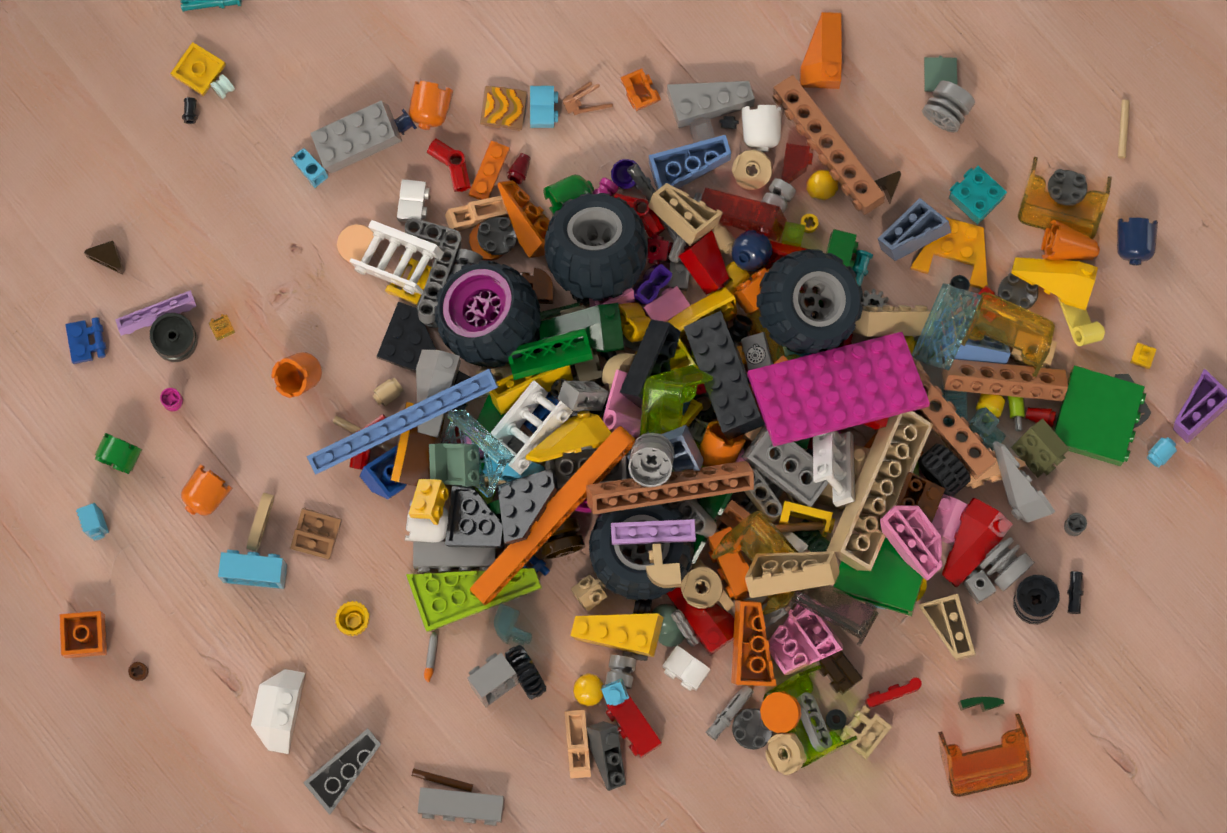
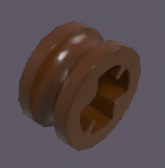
(136, 665)

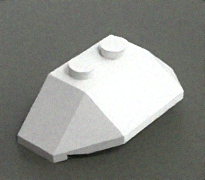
(277, 709)

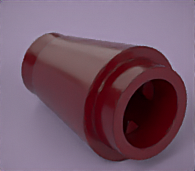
(519, 169)

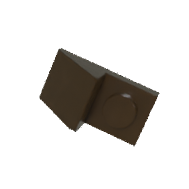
(888, 185)

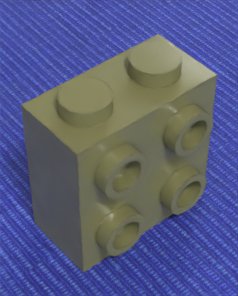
(1041, 449)

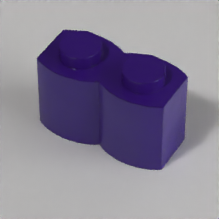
(653, 279)

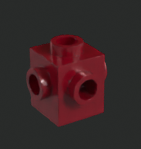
(663, 250)

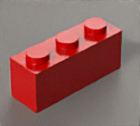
(633, 727)

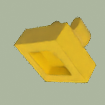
(1143, 355)

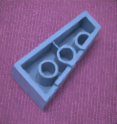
(688, 162)

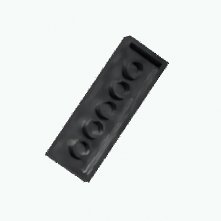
(730, 388)

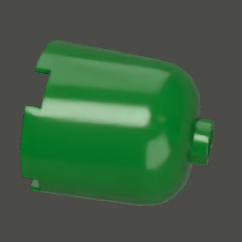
(566, 189)

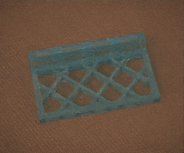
(939, 322)
(484, 440)

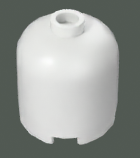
(761, 127)
(424, 530)

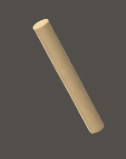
(1123, 129)

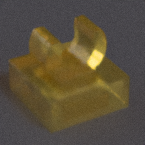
(221, 327)

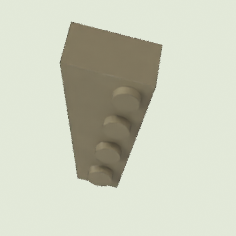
(589, 369)

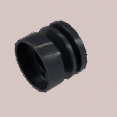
(1034, 588)

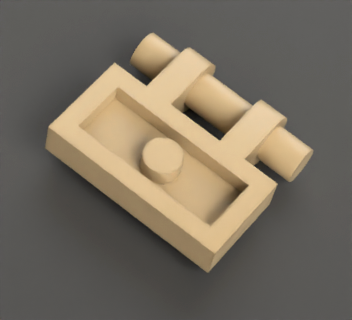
(871, 734)

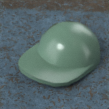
(670, 633)

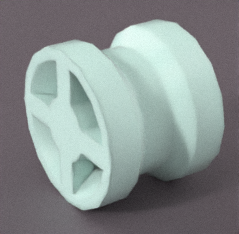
(222, 86)

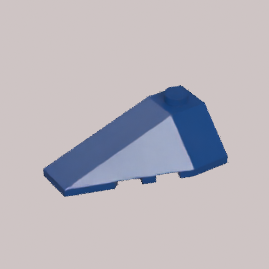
(378, 474)

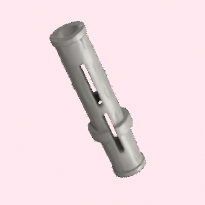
(724, 719)

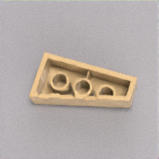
(891, 320)
(790, 572)

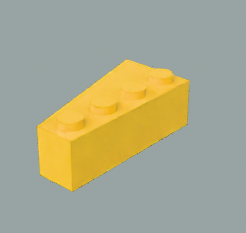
(623, 632)

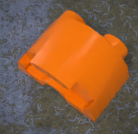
(639, 90)

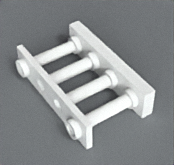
(396, 239)
(522, 411)
(835, 455)

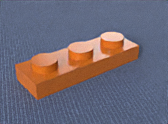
(489, 171)

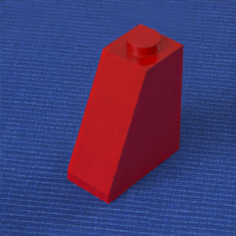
(706, 263)

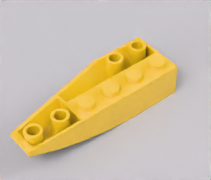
(718, 301)

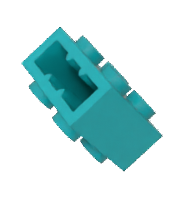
(977, 194)

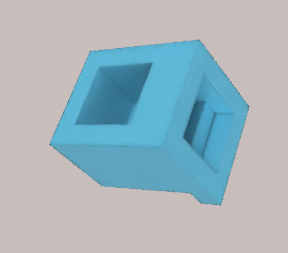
(615, 692)

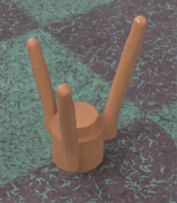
(573, 103)

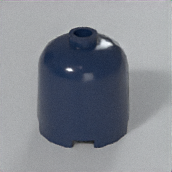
(1136, 240)

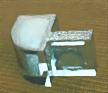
(985, 425)
(505, 626)

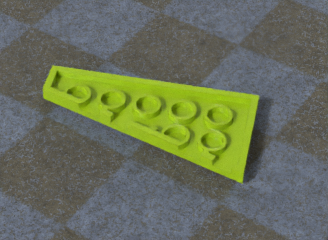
(448, 598)

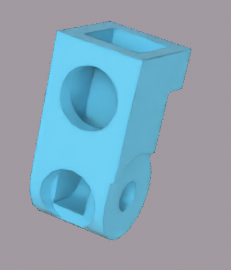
(309, 167)

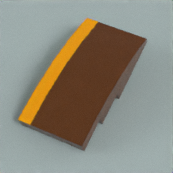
(412, 455)

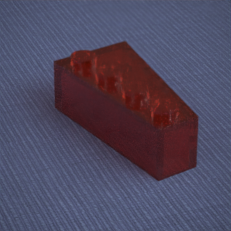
(746, 213)

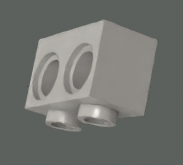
(583, 395)

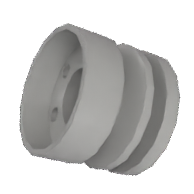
(948, 106)
(651, 469)
(1006, 563)

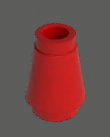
(1037, 414)

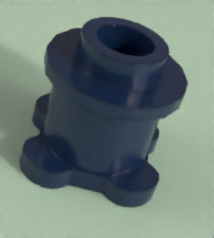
(404, 122)

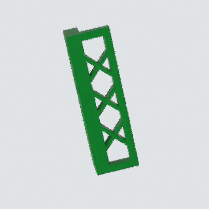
(550, 357)

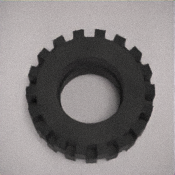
(944, 469)

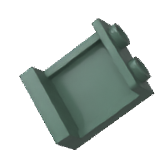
(455, 463)

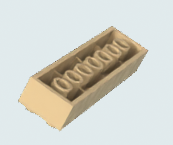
(878, 488)

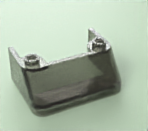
(838, 609)

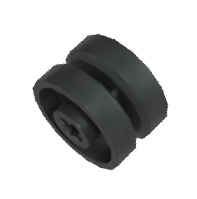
(164, 340)

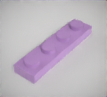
(146, 316)
(653, 532)

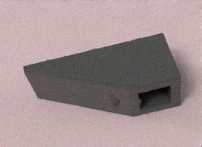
(606, 751)

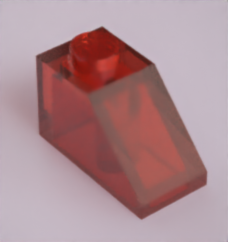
(795, 161)

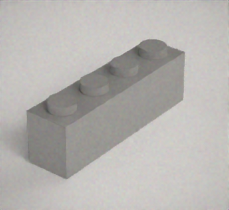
(444, 558)
(460, 805)

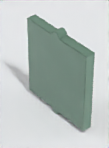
(938, 70)

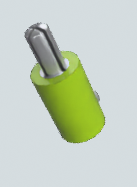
(1016, 411)

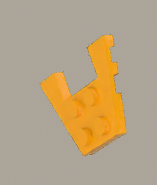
(962, 245)

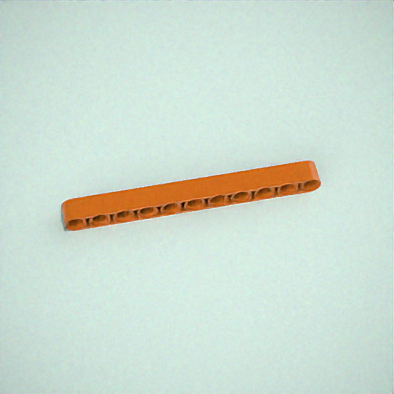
(556, 513)

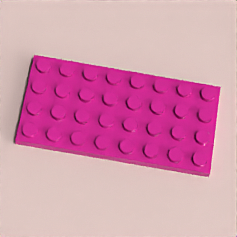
(838, 388)

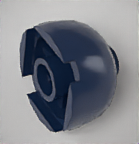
(751, 251)

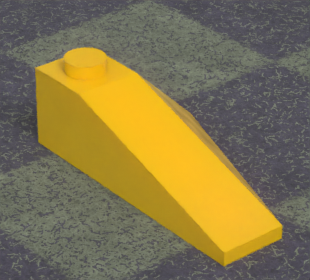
(1063, 278)
(576, 432)

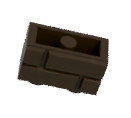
(840, 672)

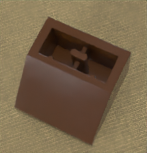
(921, 493)

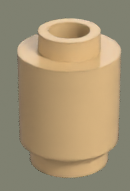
(724, 238)
(387, 392)

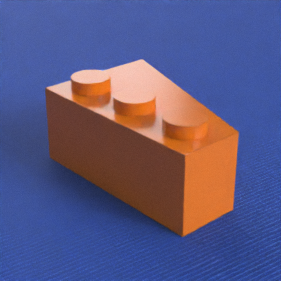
(731, 568)

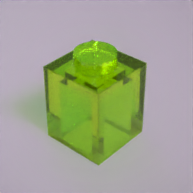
(793, 234)

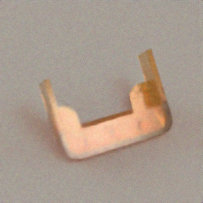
(990, 766)

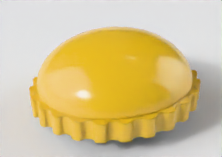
(352, 618)

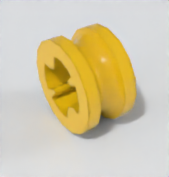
(815, 222)

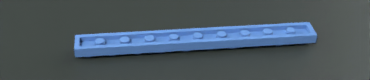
(402, 421)

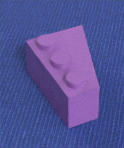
(1201, 408)

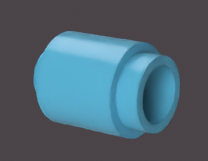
(1162, 451)

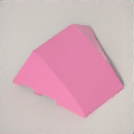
(802, 641)

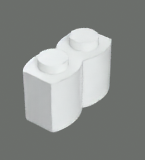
(412, 200)
(686, 668)

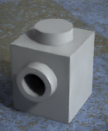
(979, 586)

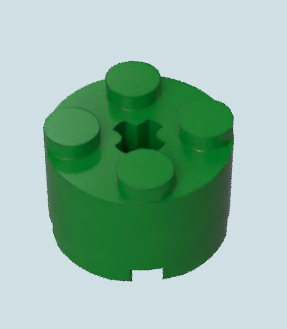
(117, 452)

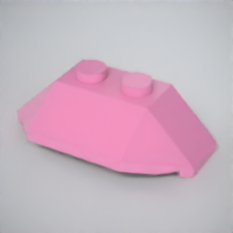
(913, 538)

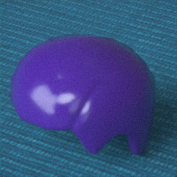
(620, 176)

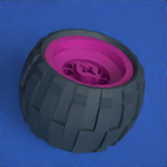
(471, 300)

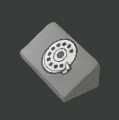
(756, 351)

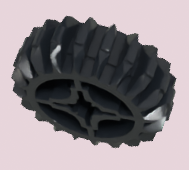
(526, 672)

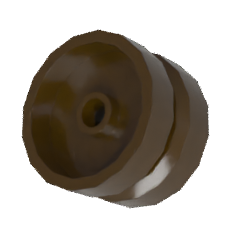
(564, 540)

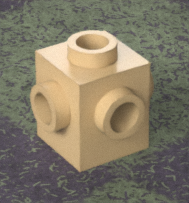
(589, 592)

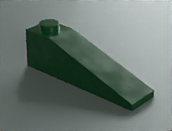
(600, 322)
(713, 506)

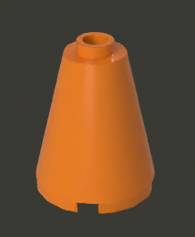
(1067, 244)

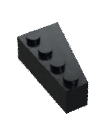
(651, 358)

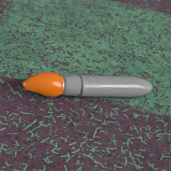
(428, 672)

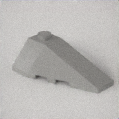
(434, 374)
(1023, 498)

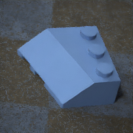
(982, 350)

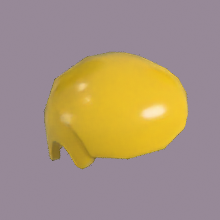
(821, 185)
(588, 689)

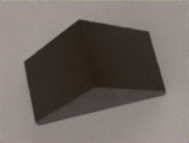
(106, 255)

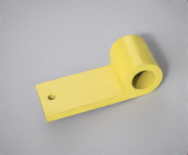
(1080, 325)

